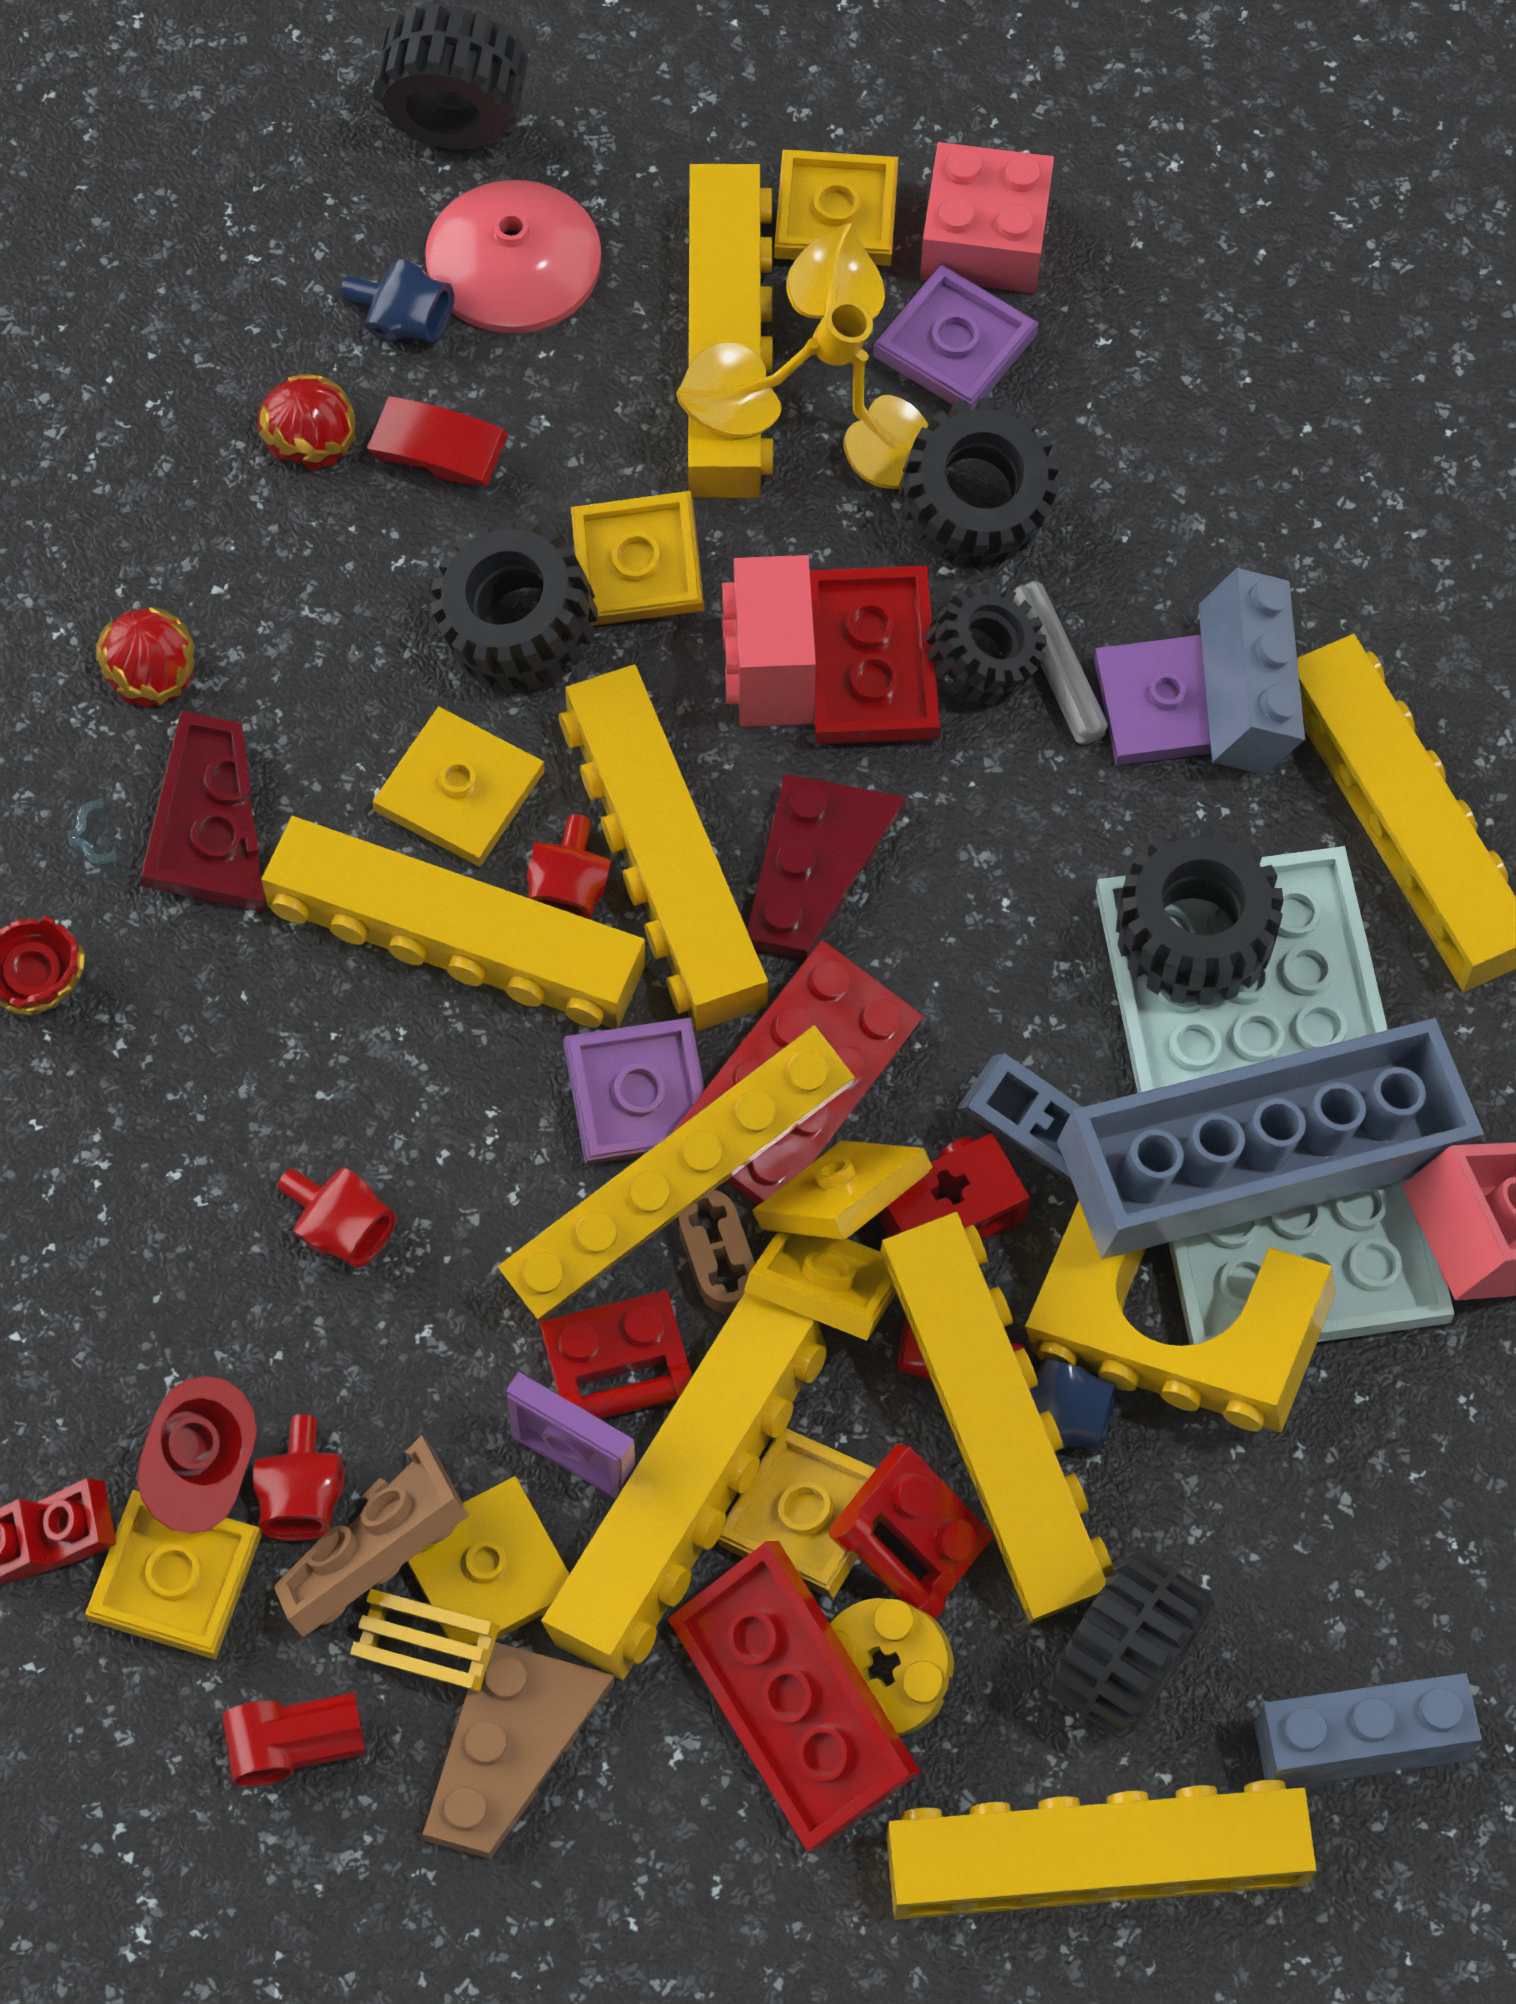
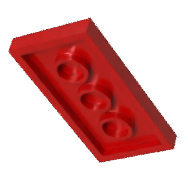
(858, 1021)
(793, 1695)

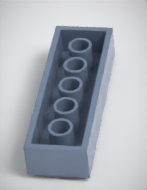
(1265, 1137)

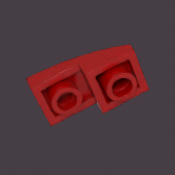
(439, 439)
(54, 1530)

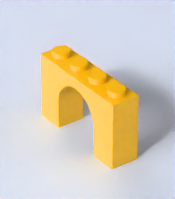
(1242, 1373)

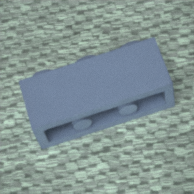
(1251, 671)
(1368, 1731)

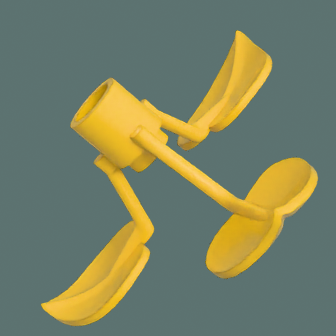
(829, 281)

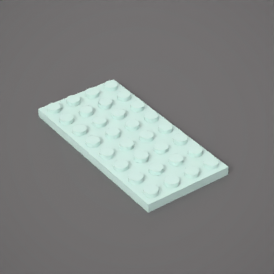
(1309, 996)

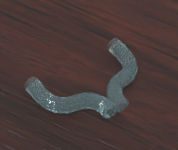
(82, 843)

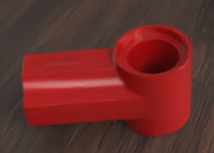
(274, 1739)

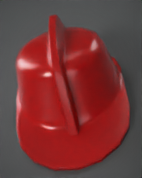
(196, 1454)

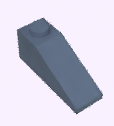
(1020, 1110)

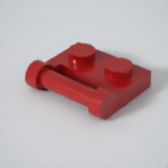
(613, 1343)
(923, 1518)

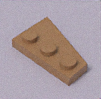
(393, 1527)
(508, 1745)

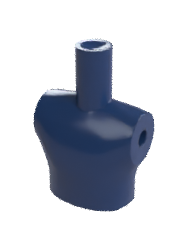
(403, 304)
(1076, 1401)

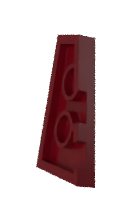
(204, 818)
(812, 859)

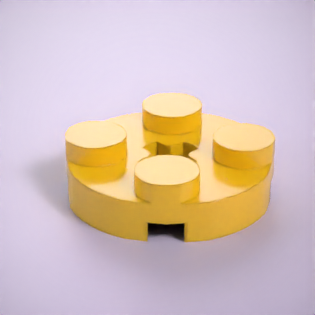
(922, 1651)

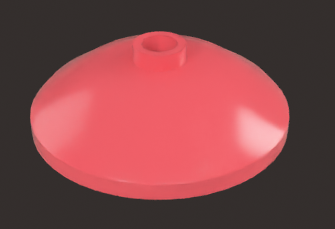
(521, 278)

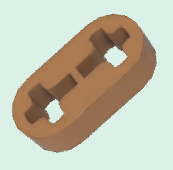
(703, 1255)

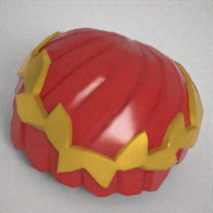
(307, 421)
(146, 656)
(37, 965)

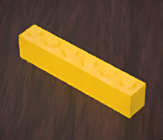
(728, 307)
(1409, 811)
(665, 849)
(454, 924)
(676, 1173)
(995, 1417)
(685, 1485)
(1099, 1850)

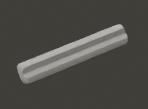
(1063, 668)

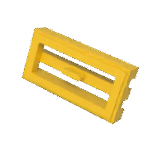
(375, 1625)

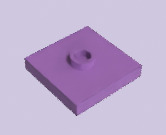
(955, 338)
(1154, 699)
(632, 1086)
(570, 1436)

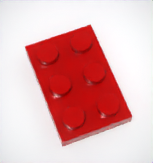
(873, 655)

